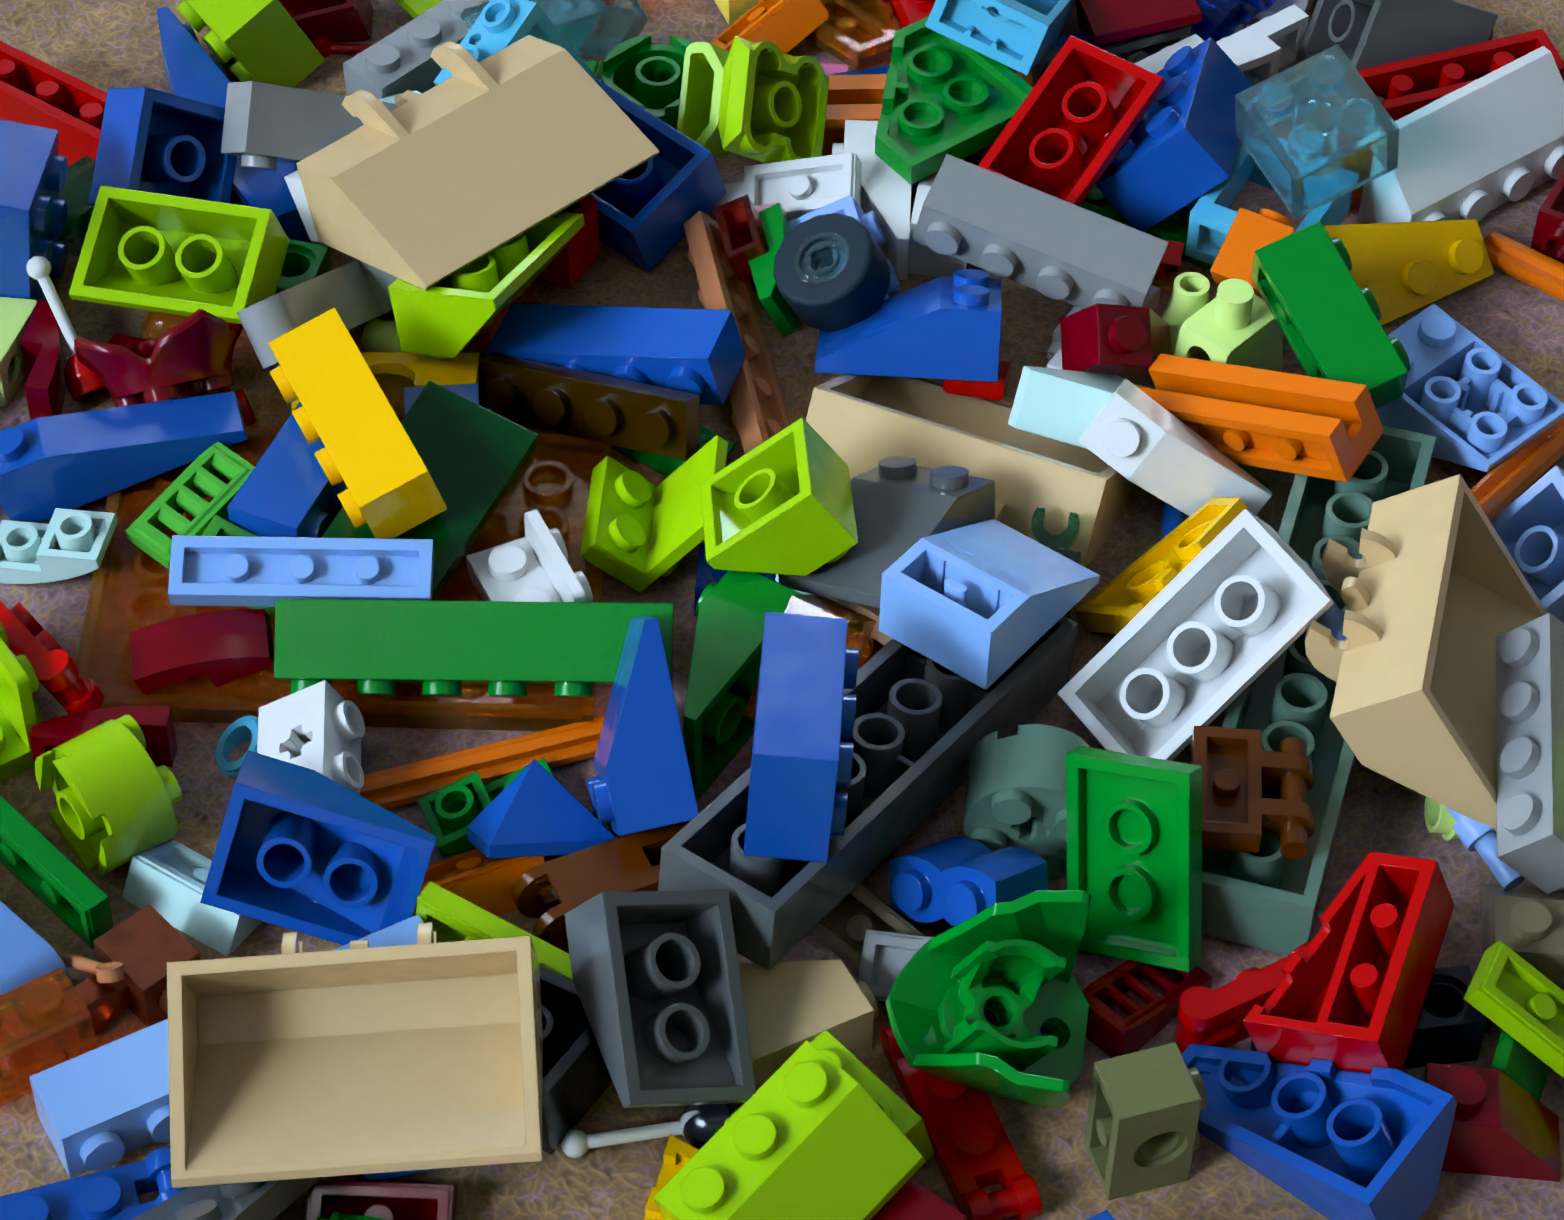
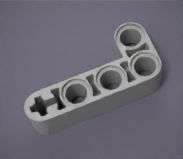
(354, 290)

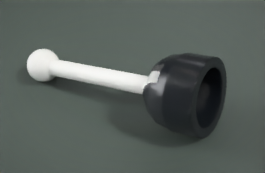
(696, 1125)

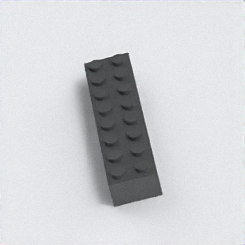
(908, 759)

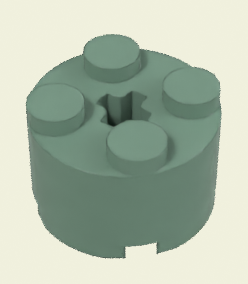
(1020, 792)

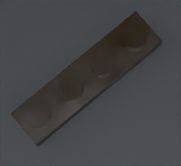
(590, 406)

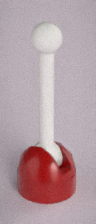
(77, 376)

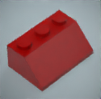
(1073, 121)

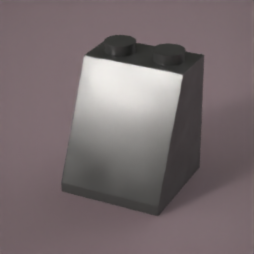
(1394, 29)

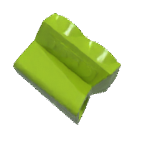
(753, 101)

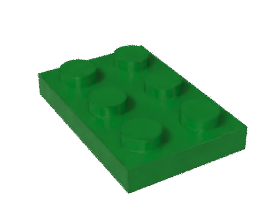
(1137, 854)

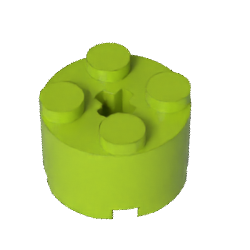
(109, 794)

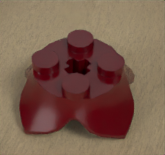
(173, 366)

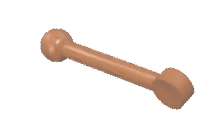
(104, 972)

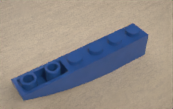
(202, 78)

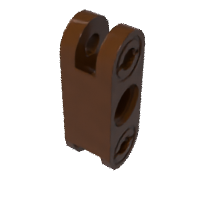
(612, 866)

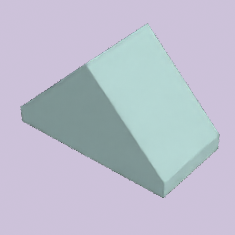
(1060, 401)

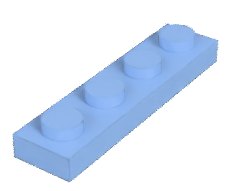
(273, 568)

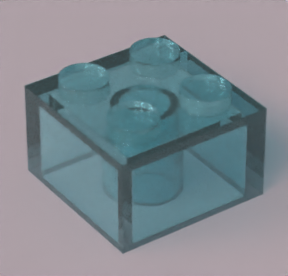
(1316, 131)

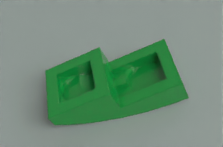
(775, 228)

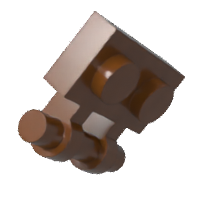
(1232, 790)

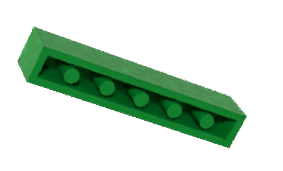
(457, 644)

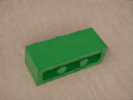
(1327, 315)

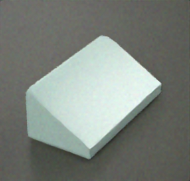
(173, 884)

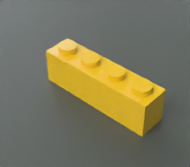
(356, 425)

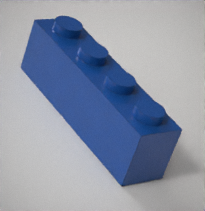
(652, 346)

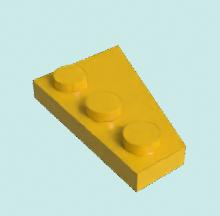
(1414, 261)
(1147, 576)

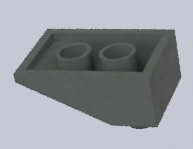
(892, 512)
(664, 995)

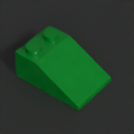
(726, 670)

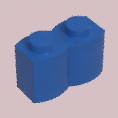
(961, 879)

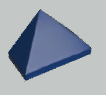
(535, 820)

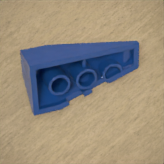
(102, 451)
(1328, 1134)

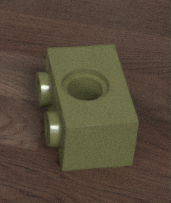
(1143, 1120)

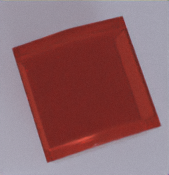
(741, 236)

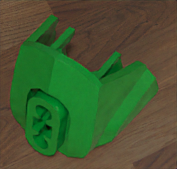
(1017, 974)

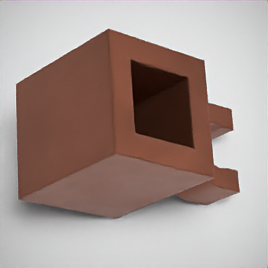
(144, 947)

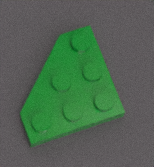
(941, 102)

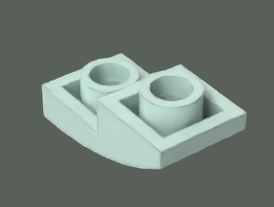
(54, 551)

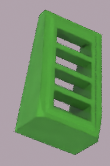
(213, 474)

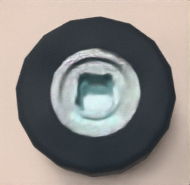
(831, 272)

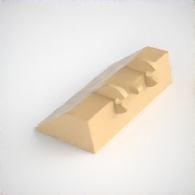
(468, 160)
(913, 418)
(1423, 643)
(355, 1060)

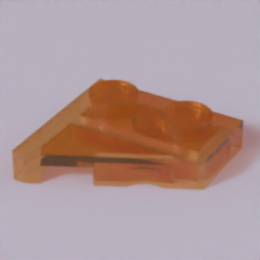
(857, 32)

